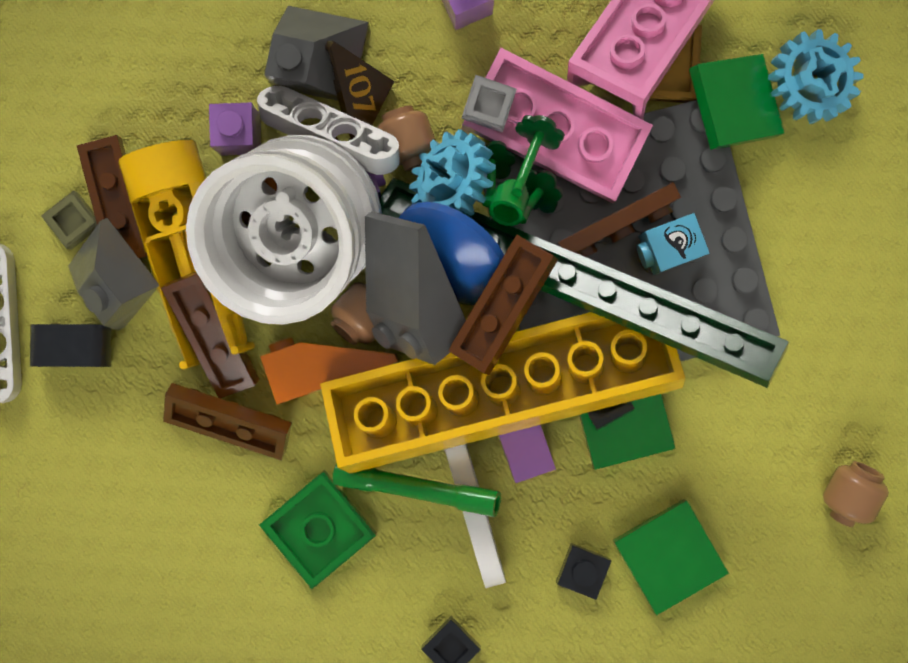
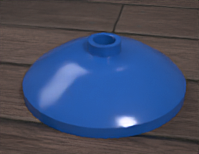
(462, 246)

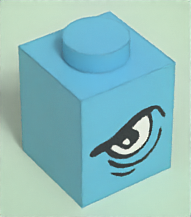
(672, 244)

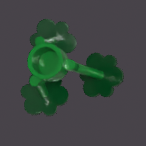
(516, 198)

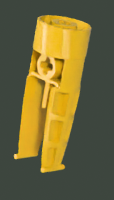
(163, 182)

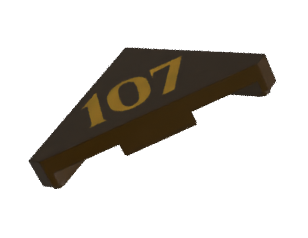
(357, 84)

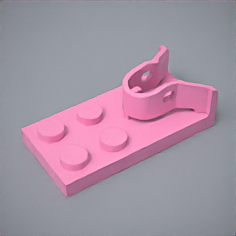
(635, 46)
(598, 138)

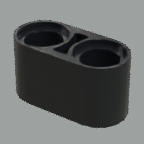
(70, 345)

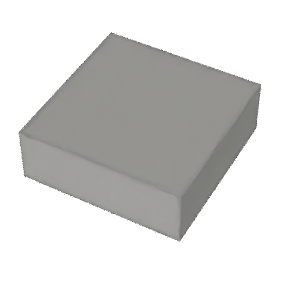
(488, 103)

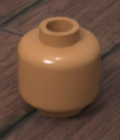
(411, 131)
(350, 316)
(855, 494)

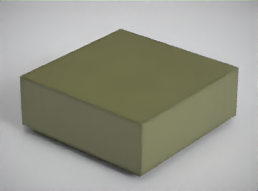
(71, 220)

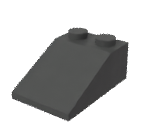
(408, 290)

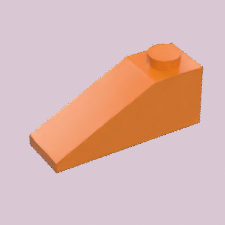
(301, 367)

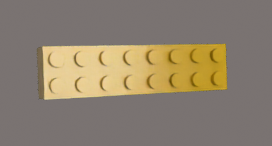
(538, 379)

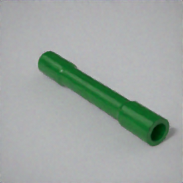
(462, 497)

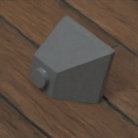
(299, 53)
(111, 277)

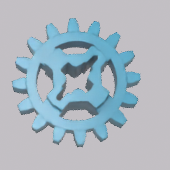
(819, 58)
(454, 172)

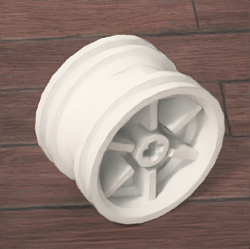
(228, 251)

